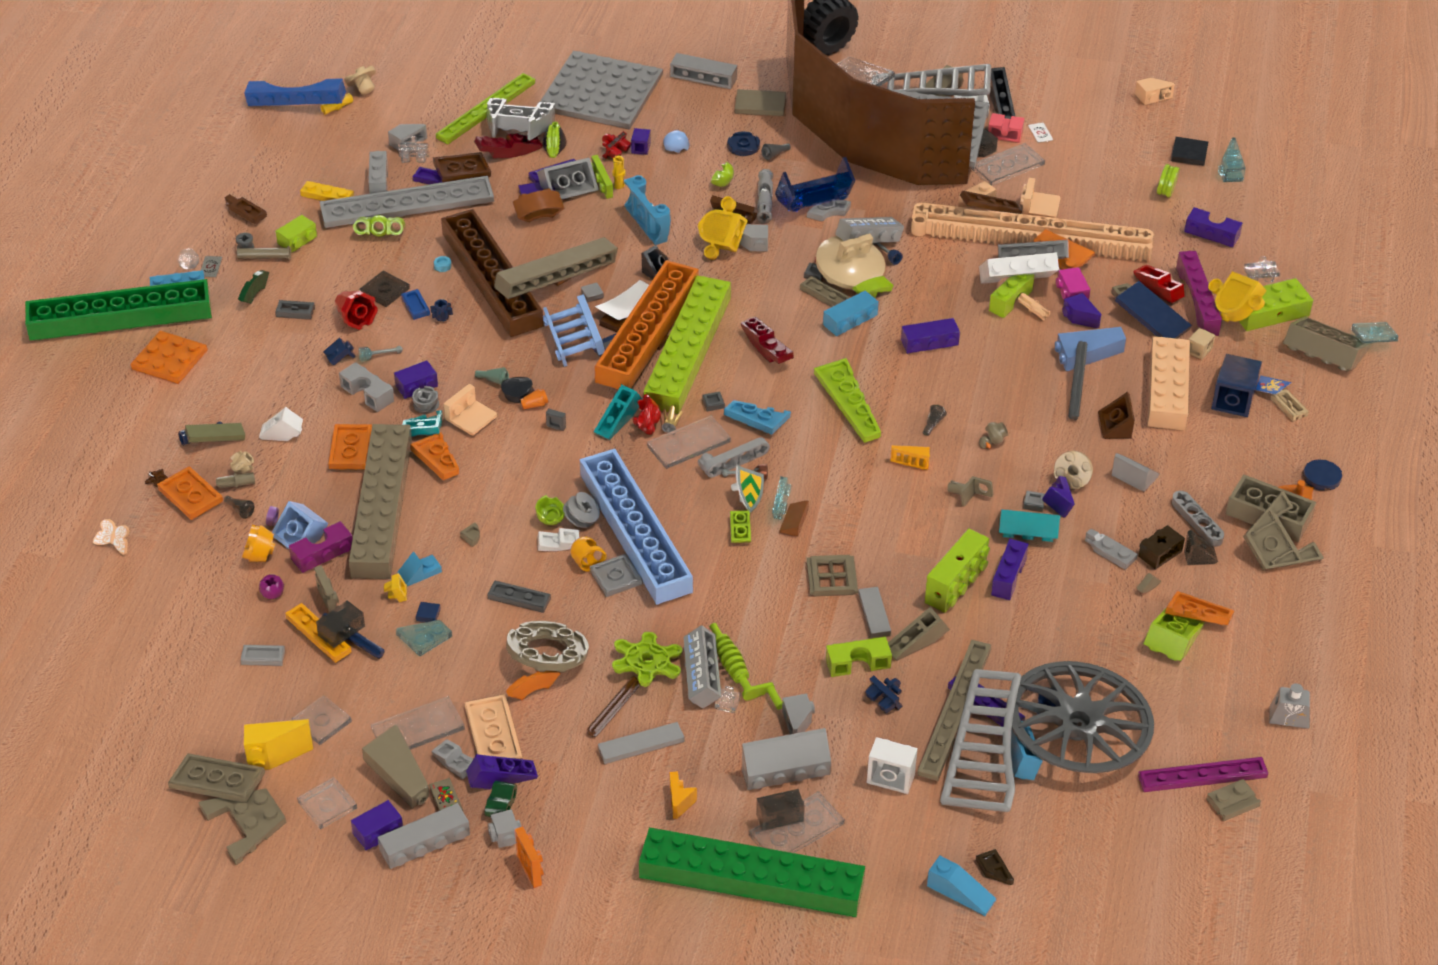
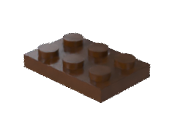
(461, 166)

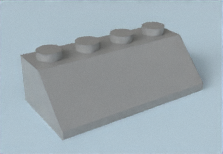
(786, 759)

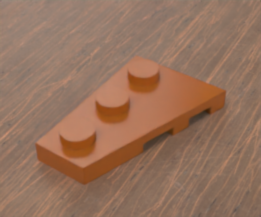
(1196, 608)

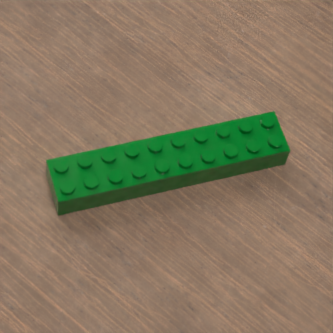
(117, 309)
(752, 872)

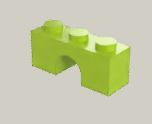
(1004, 296)
(872, 651)

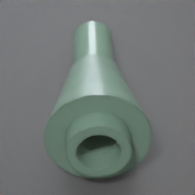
(495, 375)

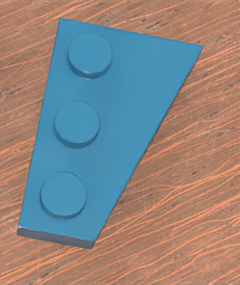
(762, 419)

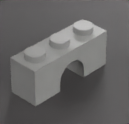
(378, 171)
(376, 392)

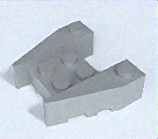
(520, 118)

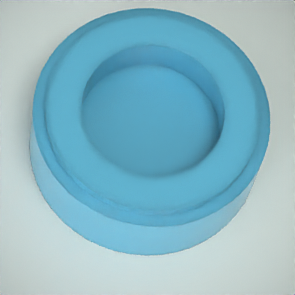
(442, 264)

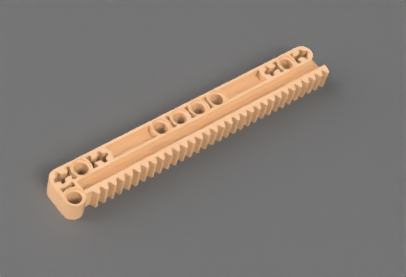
(1021, 228)

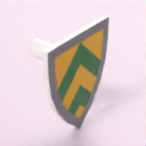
(750, 487)

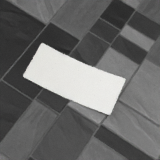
(622, 305)

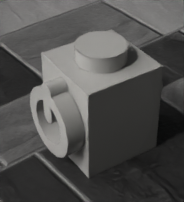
(503, 828)

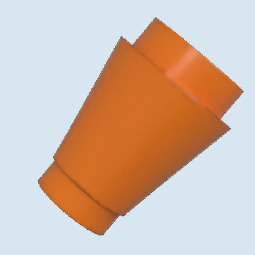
(535, 399)

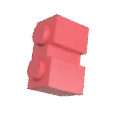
(1005, 128)

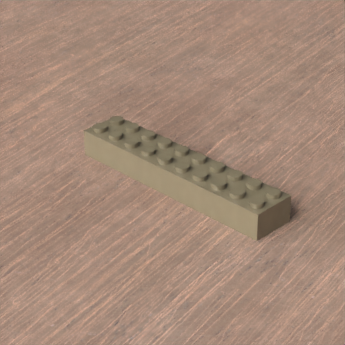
(380, 502)

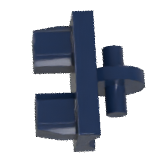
(890, 699)

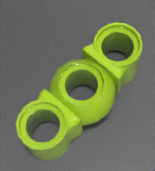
(371, 228)

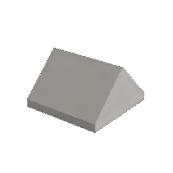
(1133, 472)

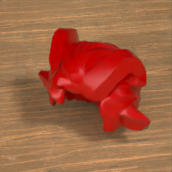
(649, 415)

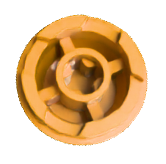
(258, 544)

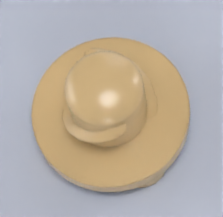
(362, 79)
(1075, 467)

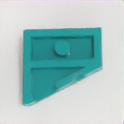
(422, 425)

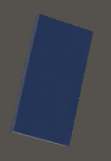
(1152, 312)

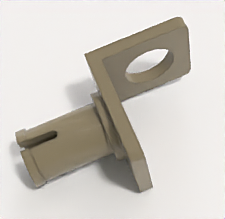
(970, 488)

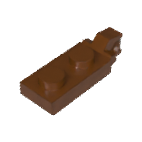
(245, 209)

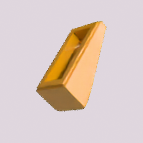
(917, 456)

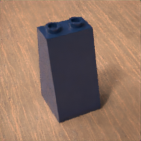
(1236, 385)

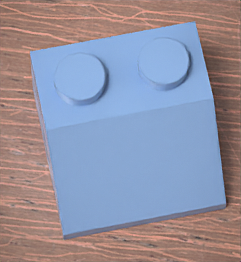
(297, 523)

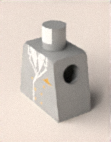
(1291, 707)

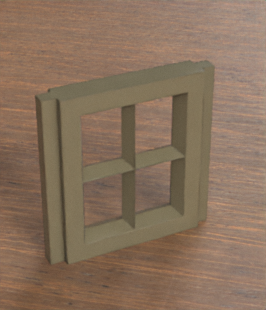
(849, 574)

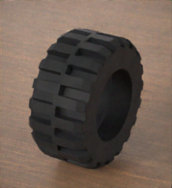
(830, 24)

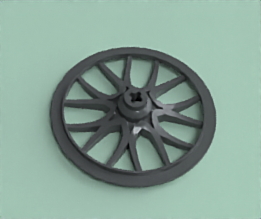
(1081, 717)

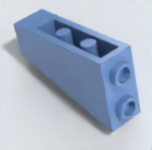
(1101, 345)

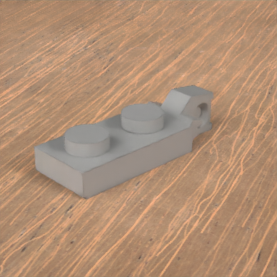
(1110, 549)

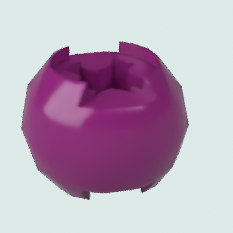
(271, 586)

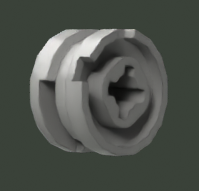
(425, 400)

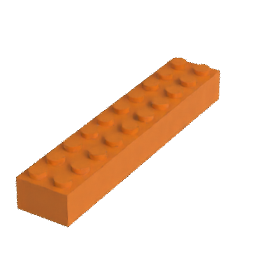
(645, 326)

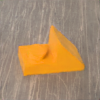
(681, 797)

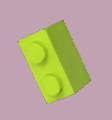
(296, 233)

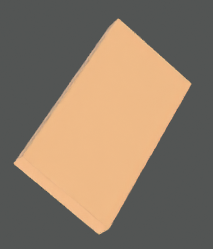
(493, 727)

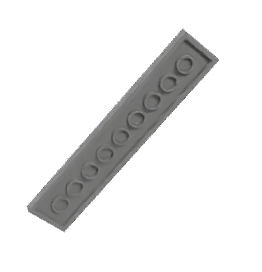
(407, 201)

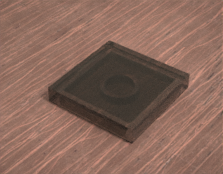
(385, 288)

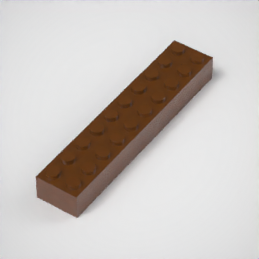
(483, 261)

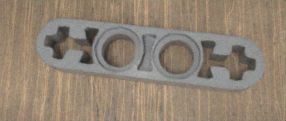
(1194, 519)

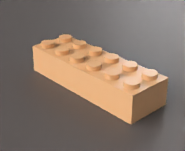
(1168, 383)

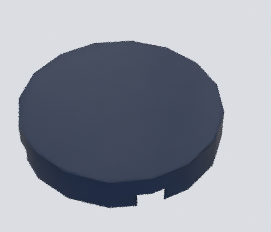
(743, 143)
(1322, 474)

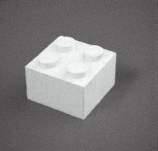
(892, 765)

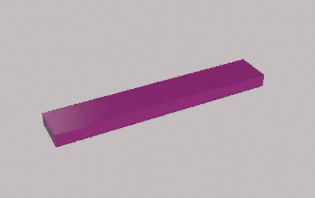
(1202, 774)

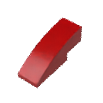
(1160, 283)

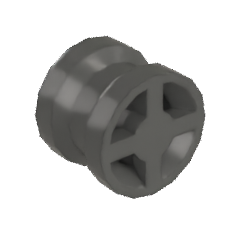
(244, 240)

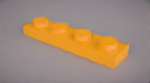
(305, 621)

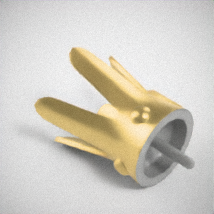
(669, 423)

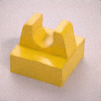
(396, 588)

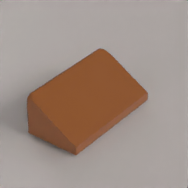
(794, 518)

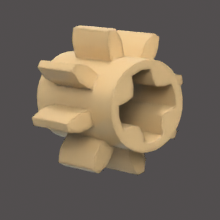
(242, 462)

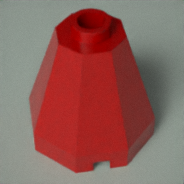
(356, 308)

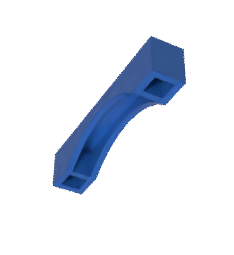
(324, 92)

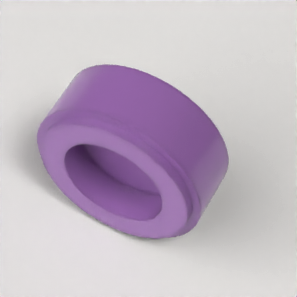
(272, 516)

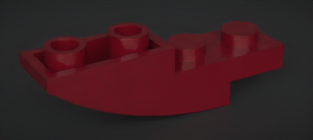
(512, 146)
(765, 342)

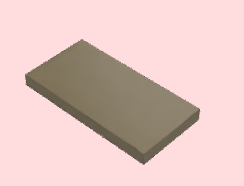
(216, 777)

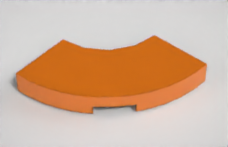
(527, 685)

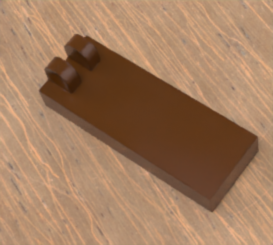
(742, 209)

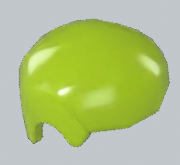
(723, 177)
(549, 510)

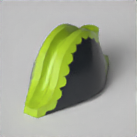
(554, 140)

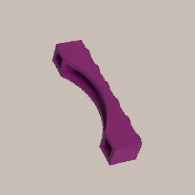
(1192, 273)

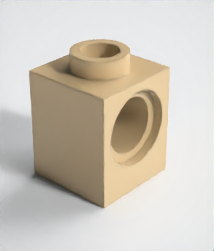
(1201, 343)

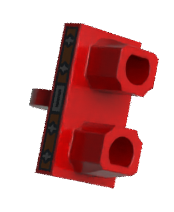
(613, 143)

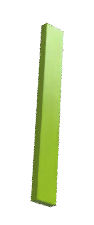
(479, 112)

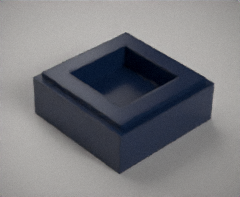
(427, 612)

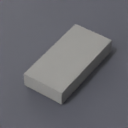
(263, 655)

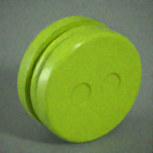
(1168, 180)

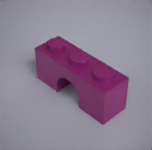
(309, 555)

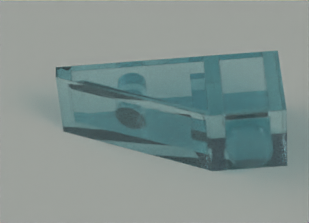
(1232, 166)

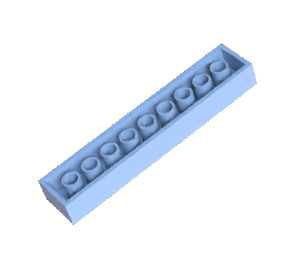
(636, 526)

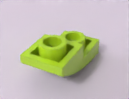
(874, 285)
(740, 526)

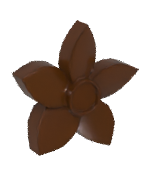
(156, 477)

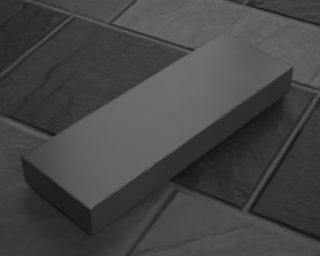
(519, 596)

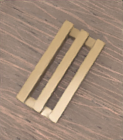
(1287, 406)

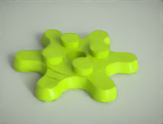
(647, 649)

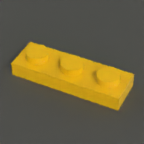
(324, 192)

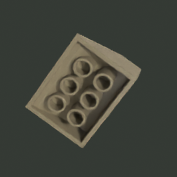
(1326, 343)

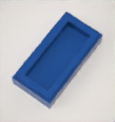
(415, 304)

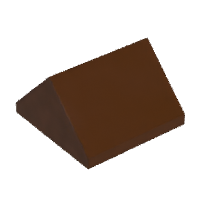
(1117, 418)

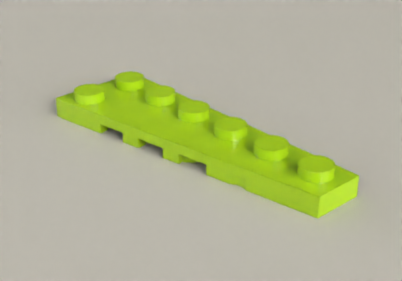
(844, 390)

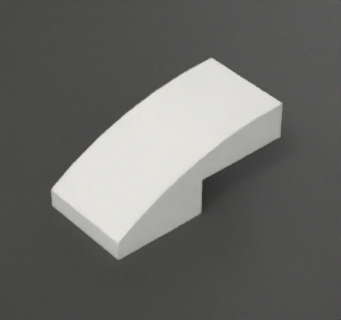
(557, 541)

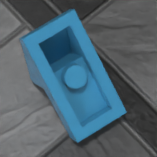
(418, 569)

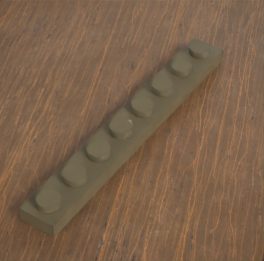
(949, 720)

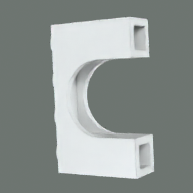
(998, 268)

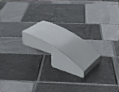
(452, 758)

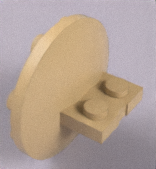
(849, 261)

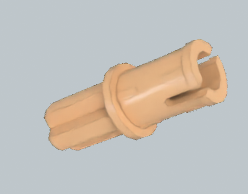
(1034, 306)

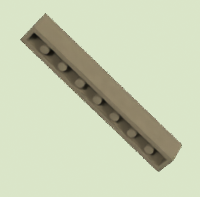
(555, 267)

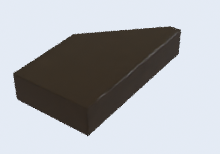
(994, 867)

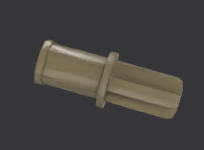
(235, 480)

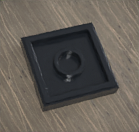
(1189, 151)

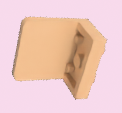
(1038, 203)

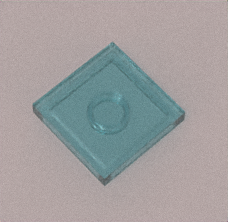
(1374, 332)

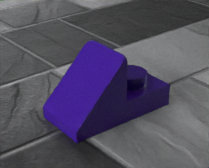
(1059, 497)

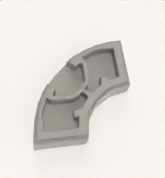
(833, 208)

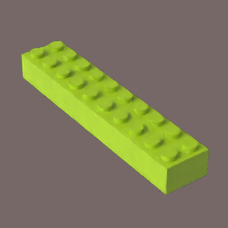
(688, 343)

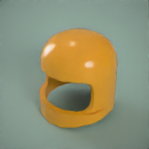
(585, 548)

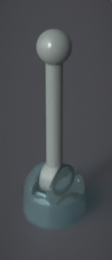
(365, 353)

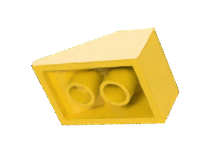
(276, 742)

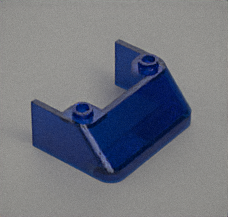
(816, 191)

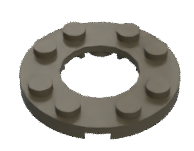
(573, 656)

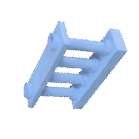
(590, 331)

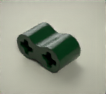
(501, 798)

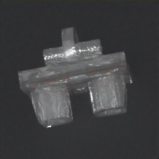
(413, 149)
(1262, 269)

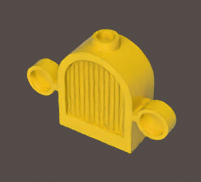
(722, 229)
(1237, 296)

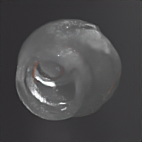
(187, 259)

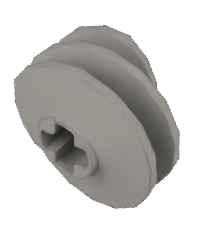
(581, 510)

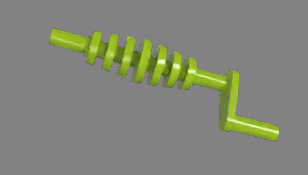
(735, 666)

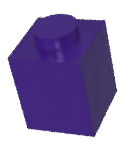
(640, 141)

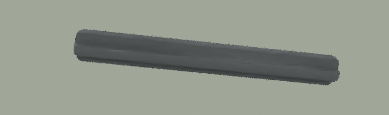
(1078, 377)

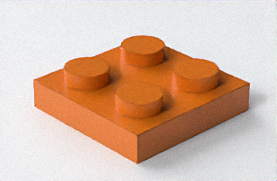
(529, 857)

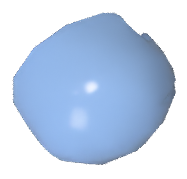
(676, 141)

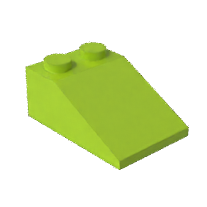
(1173, 635)

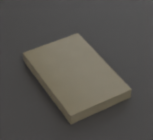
(760, 102)

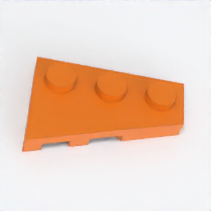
(1077, 254)
(436, 456)

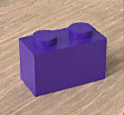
(415, 377)
(375, 823)

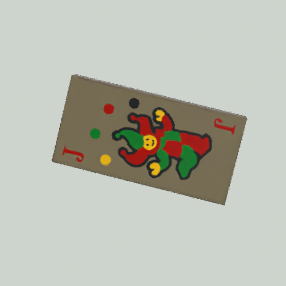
(444, 794)

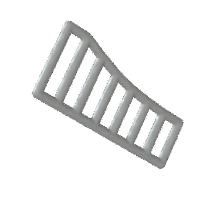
(938, 90)
(1005, 749)

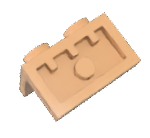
(466, 412)

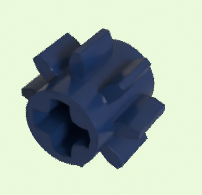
(441, 310)

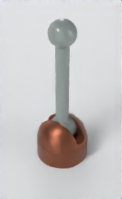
(762, 468)

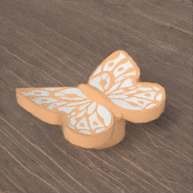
(112, 535)

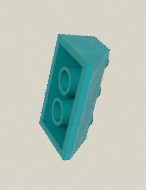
(1029, 525)

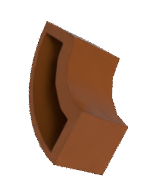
(538, 205)

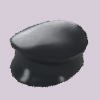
(517, 388)

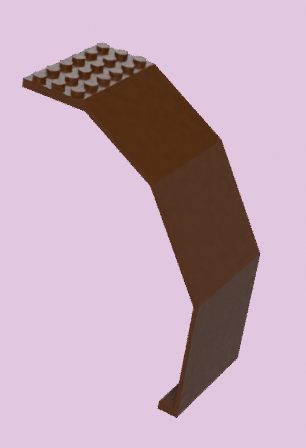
(874, 125)

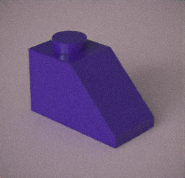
(1081, 311)

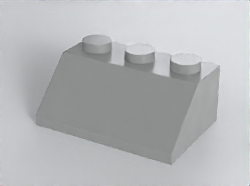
(569, 178)

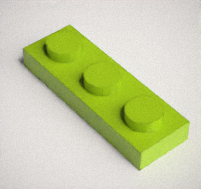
(602, 177)

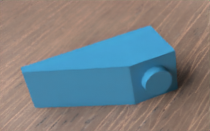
(1024, 762)
(960, 886)

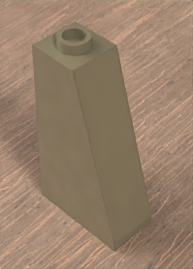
(397, 766)

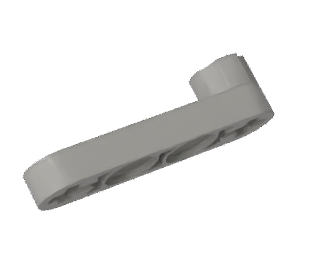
(714, 465)

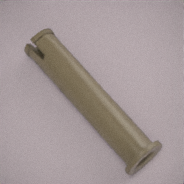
(263, 253)

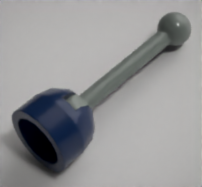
(894, 256)

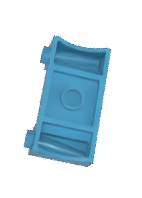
(652, 219)

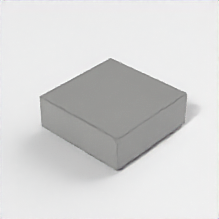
(592, 292)
(1034, 501)

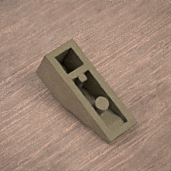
(918, 634)

